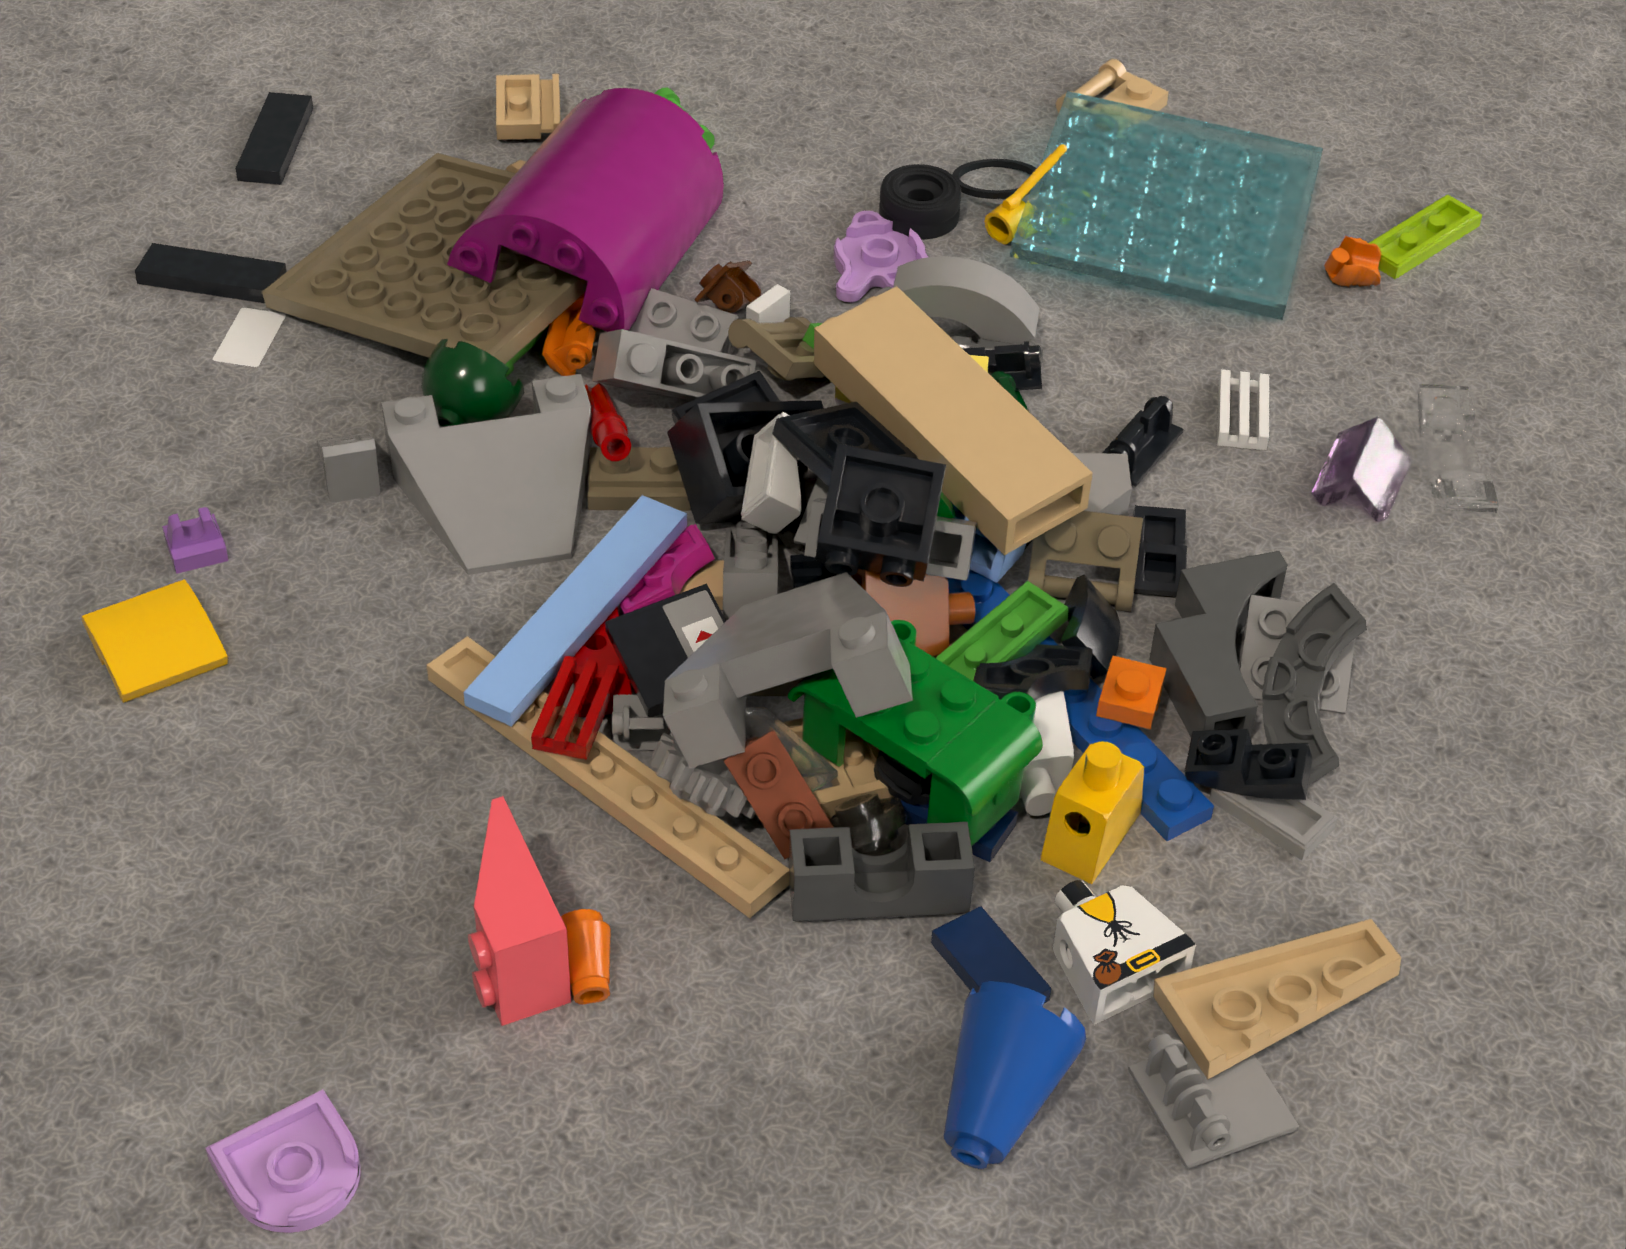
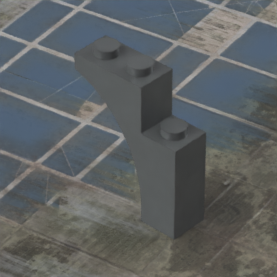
(1201, 647)

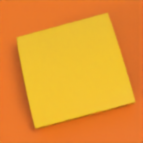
(155, 640)

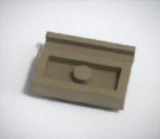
(643, 472)

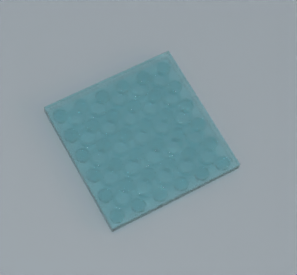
(1171, 205)

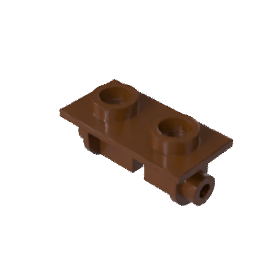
(729, 287)

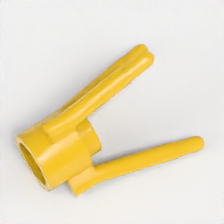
(1004, 219)

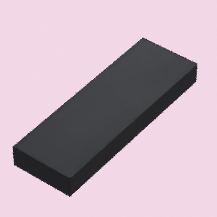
(274, 138)
(207, 272)

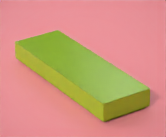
(1425, 235)

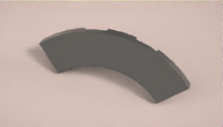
(1298, 674)

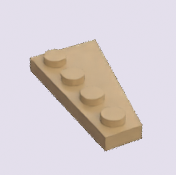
(1265, 995)

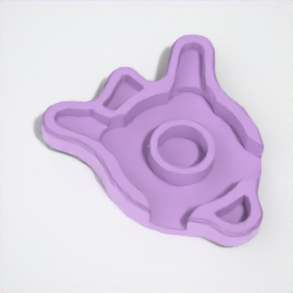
(872, 255)

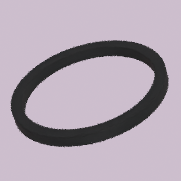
(990, 194)

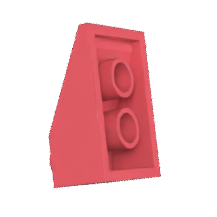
(518, 928)

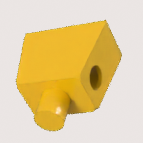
(1098, 790)

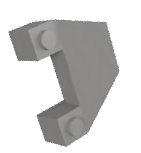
(497, 487)
(779, 642)

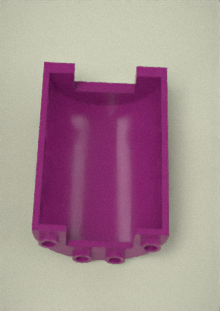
(605, 200)

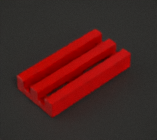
(584, 676)

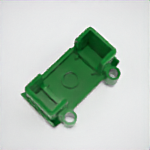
(949, 729)

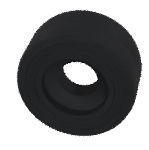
(921, 199)

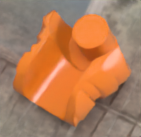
(1354, 263)

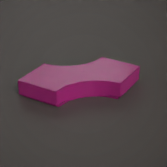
(671, 570)

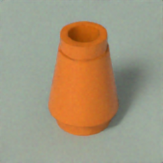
(588, 955)

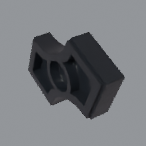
(1039, 672)

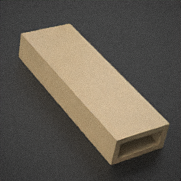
(953, 413)

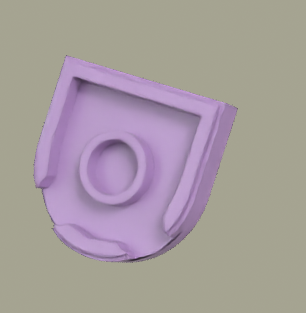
(290, 1166)

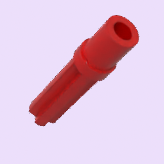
(607, 426)

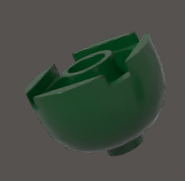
(468, 385)

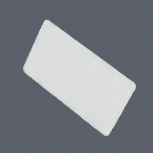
(249, 337)

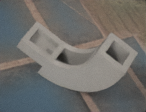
(971, 295)

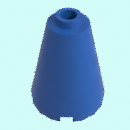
(1005, 1069)

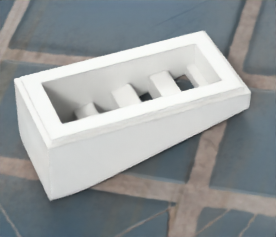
(772, 483)

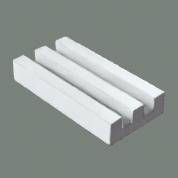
(1244, 386)

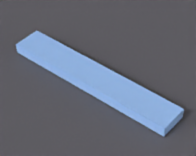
(575, 611)

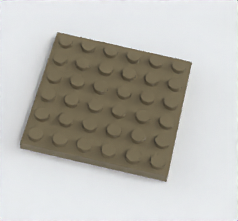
(392, 279)

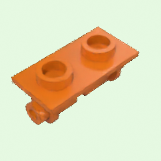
(569, 341)

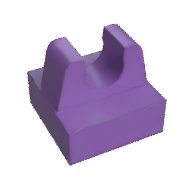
(194, 541)

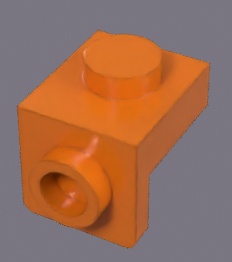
(1131, 692)

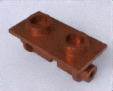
(776, 789)

